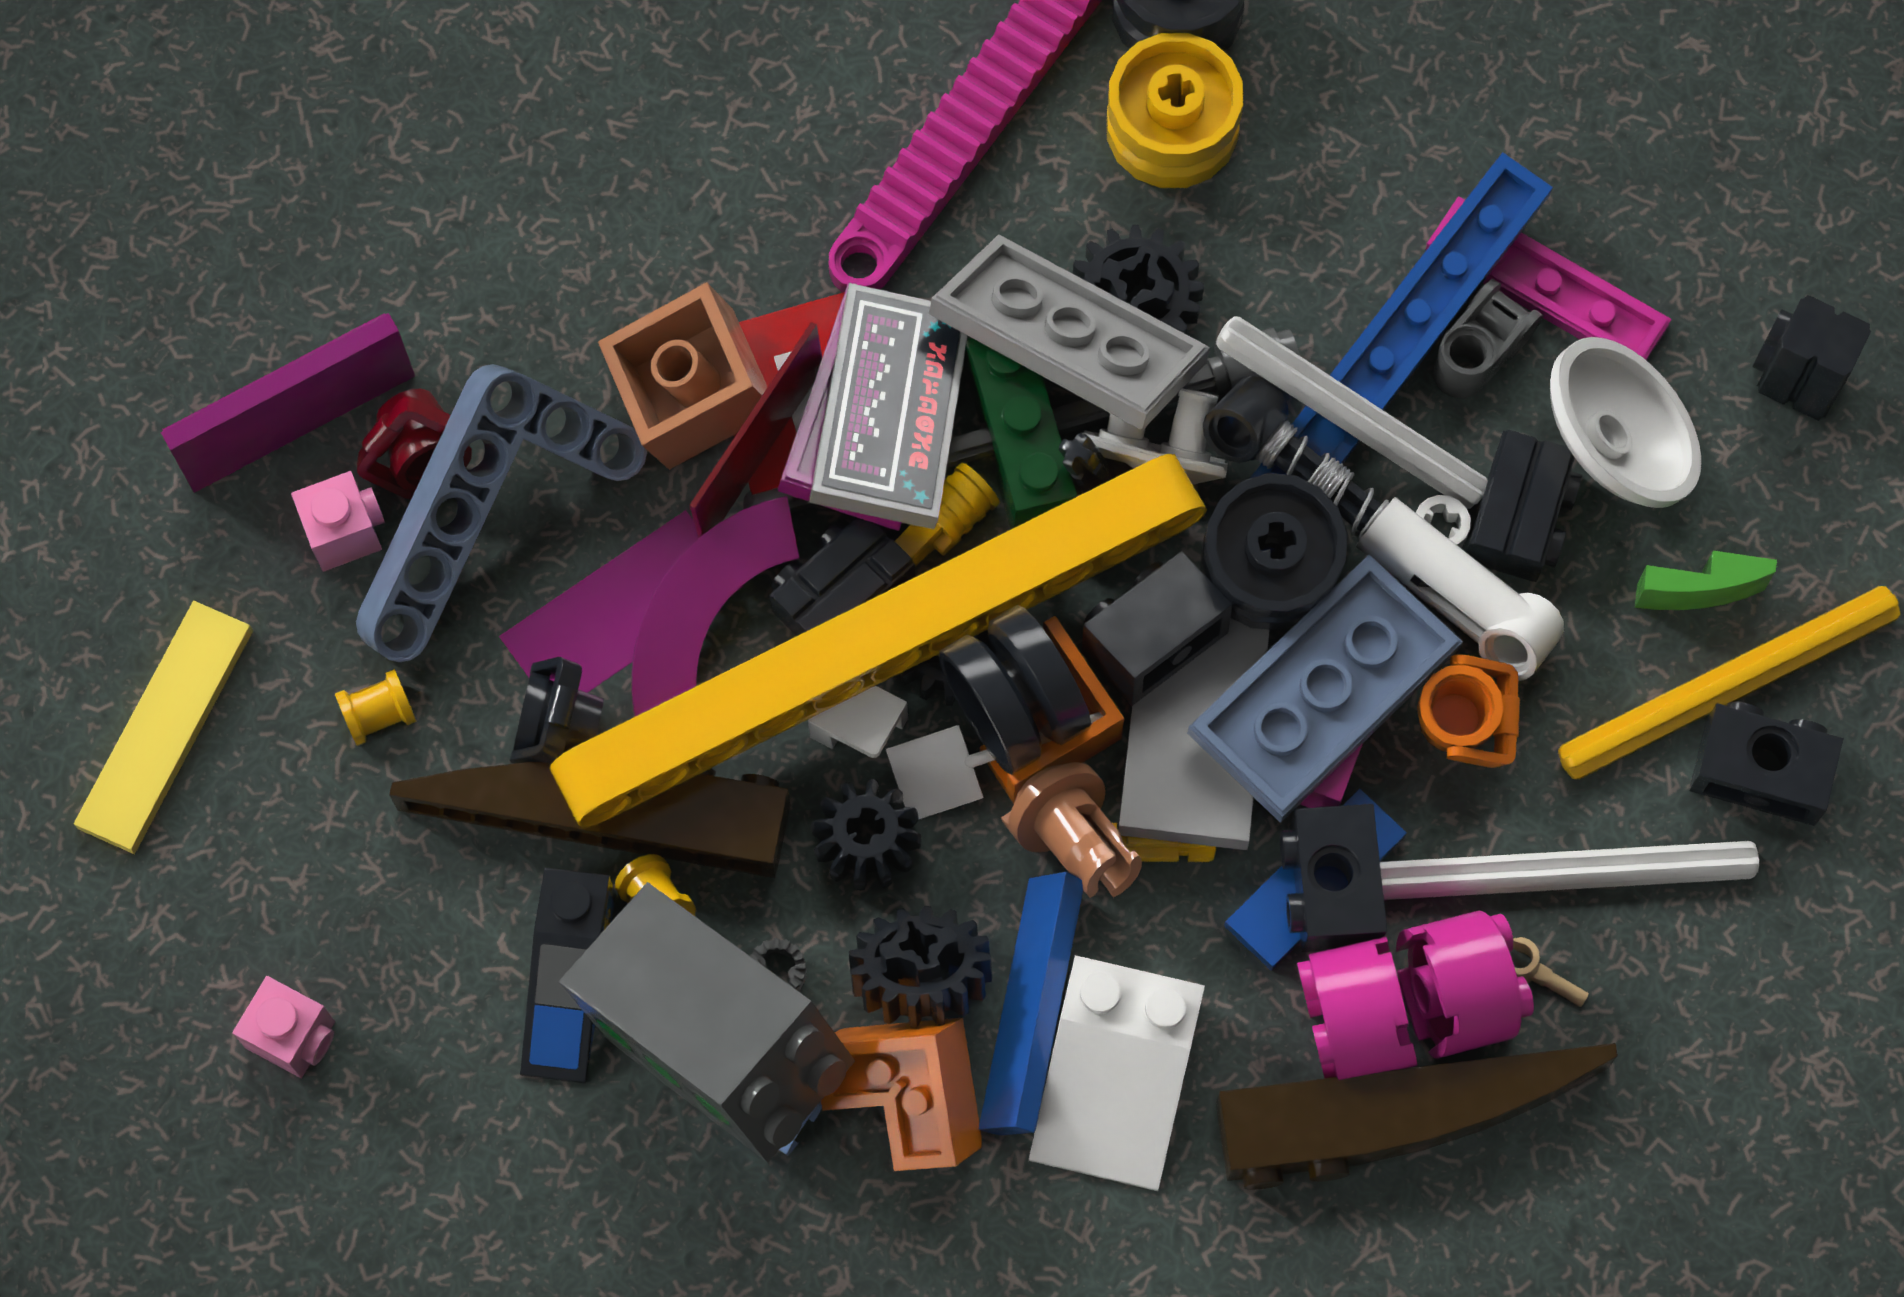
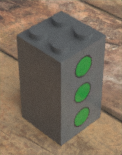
(708, 1021)

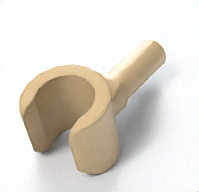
(1544, 976)

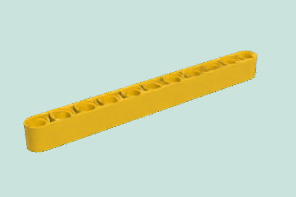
(875, 640)

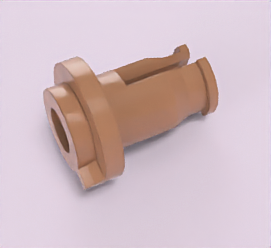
(1063, 815)

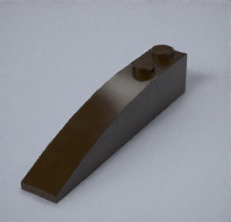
(695, 822)
(1386, 1114)

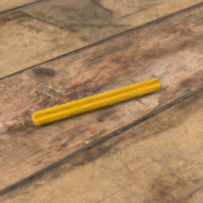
(1729, 682)

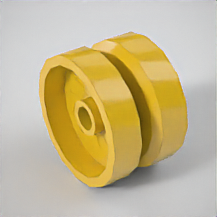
(1174, 110)

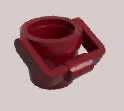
(409, 432)

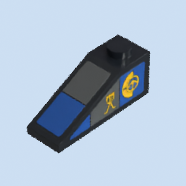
(568, 920)

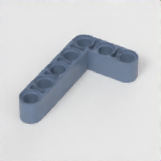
(475, 493)

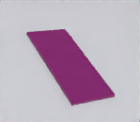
(603, 613)

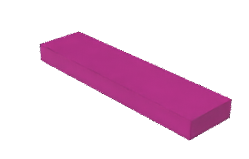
(1572, 295)

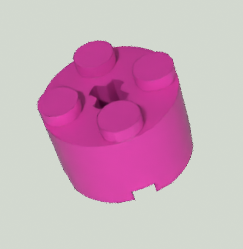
(1463, 983)
(1361, 1010)

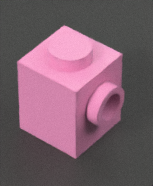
(339, 520)
(285, 1027)

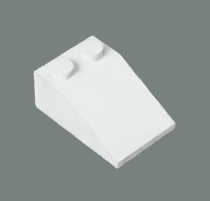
(1116, 1073)

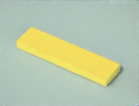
(163, 727)

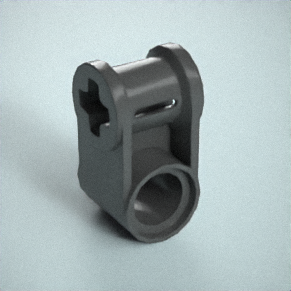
(1488, 334)

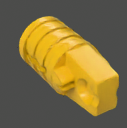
(963, 503)

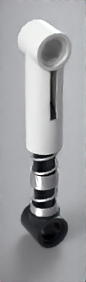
(1505, 624)

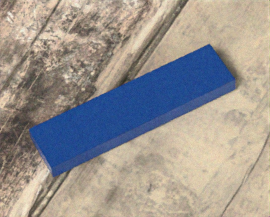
(1031, 1005)

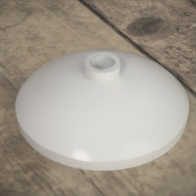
(1624, 423)

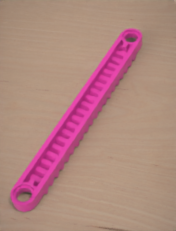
(956, 136)

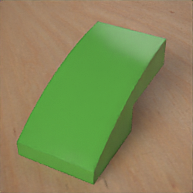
(1722, 581)

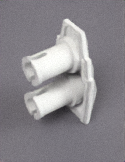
(1186, 440)

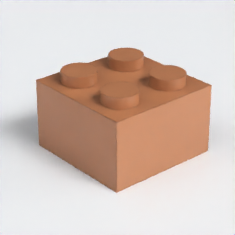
(685, 375)

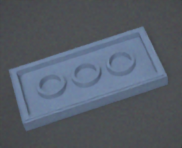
(1324, 688)

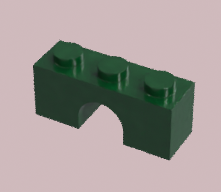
(1021, 431)

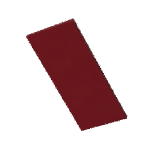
(758, 433)

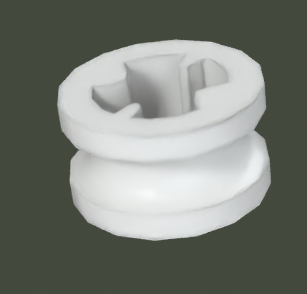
(1452, 511)

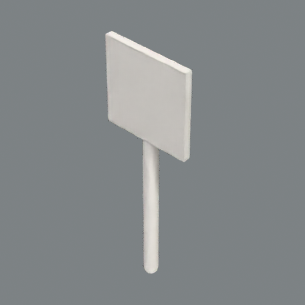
(939, 771)

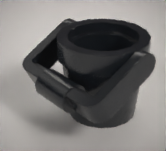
(555, 712)

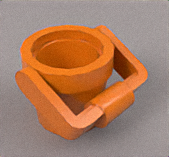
(1465, 707)

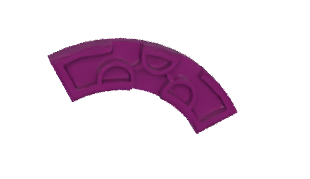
(695, 592)

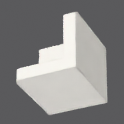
(861, 721)

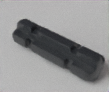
(1085, 463)

